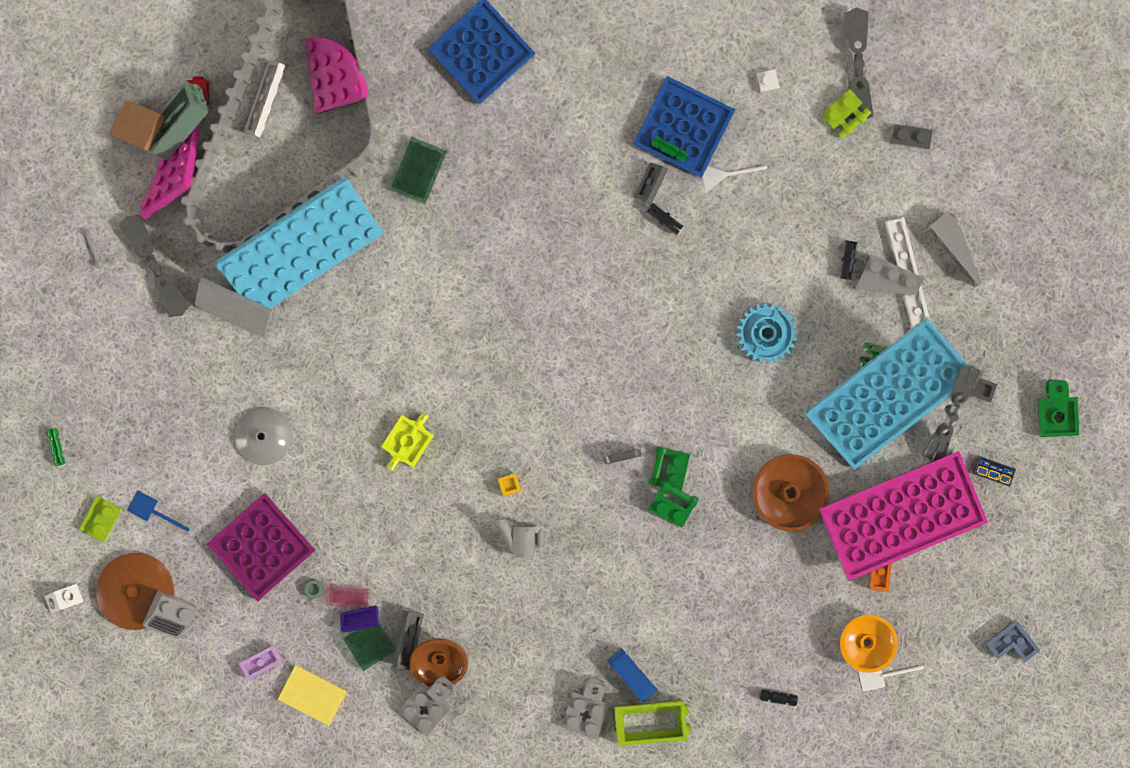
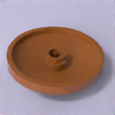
(790, 492)
(129, 588)

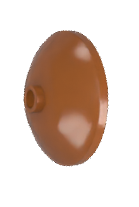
(429, 667)

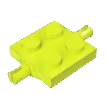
(407, 441)

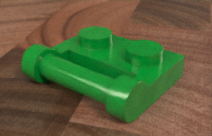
(675, 470)
(670, 509)

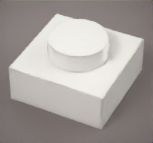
(767, 81)

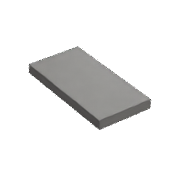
(233, 307)

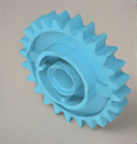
(752, 336)

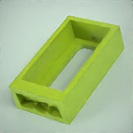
(647, 737)

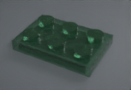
(418, 170)

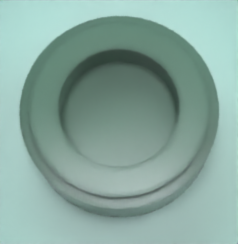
(313, 589)

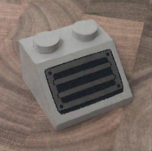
(169, 614)

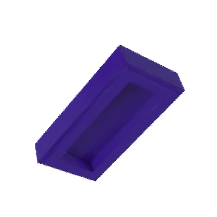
(359, 619)

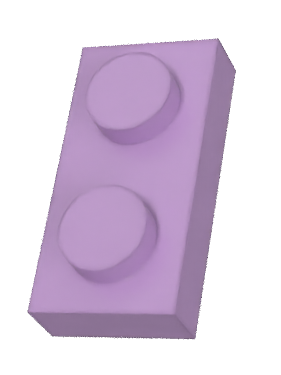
(260, 662)

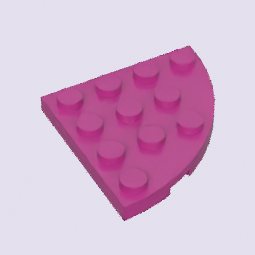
(333, 75)
(172, 176)

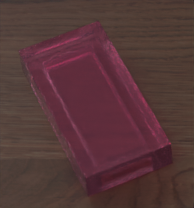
(348, 597)

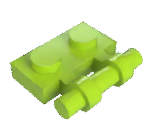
(842, 109)

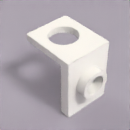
(64, 598)

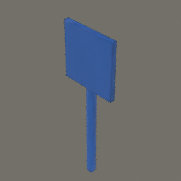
(143, 507)

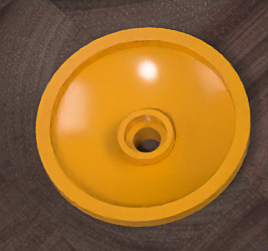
(882, 644)

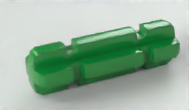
(669, 149)
(55, 447)

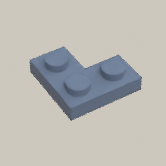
(1013, 637)

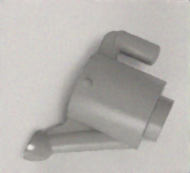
(521, 538)

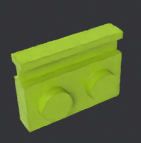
(100, 519)

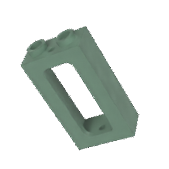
(181, 117)

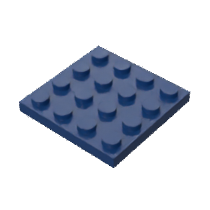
(481, 51)
(687, 121)

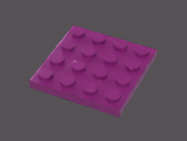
(261, 547)

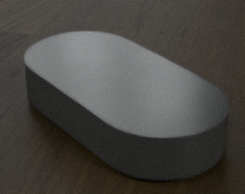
(622, 456)

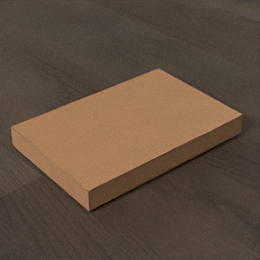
(137, 125)

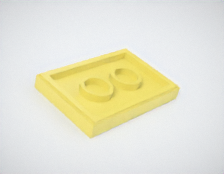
(312, 695)

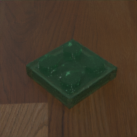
(369, 645)

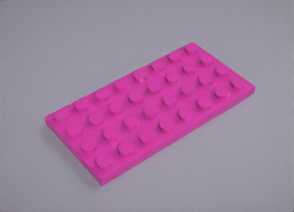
(903, 515)

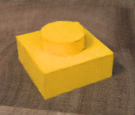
(509, 484)

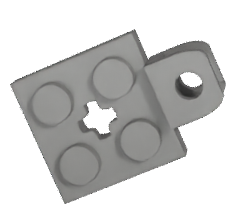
(431, 697)
(590, 701)

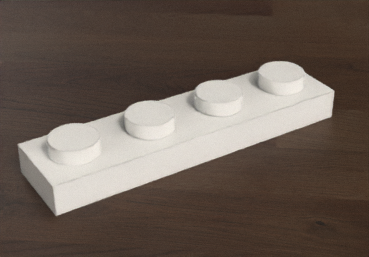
(264, 98)

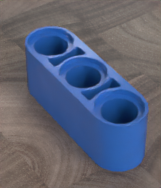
(632, 675)

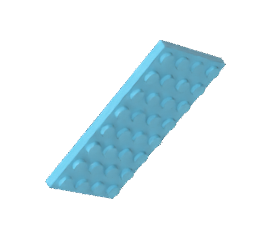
(301, 245)
(888, 393)

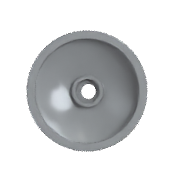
(276, 431)

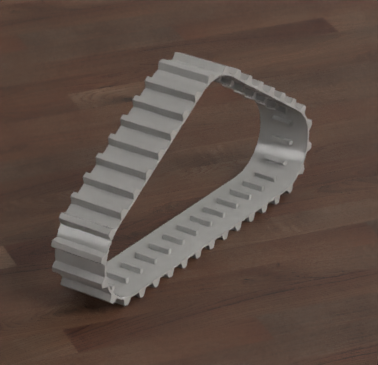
(228, 114)

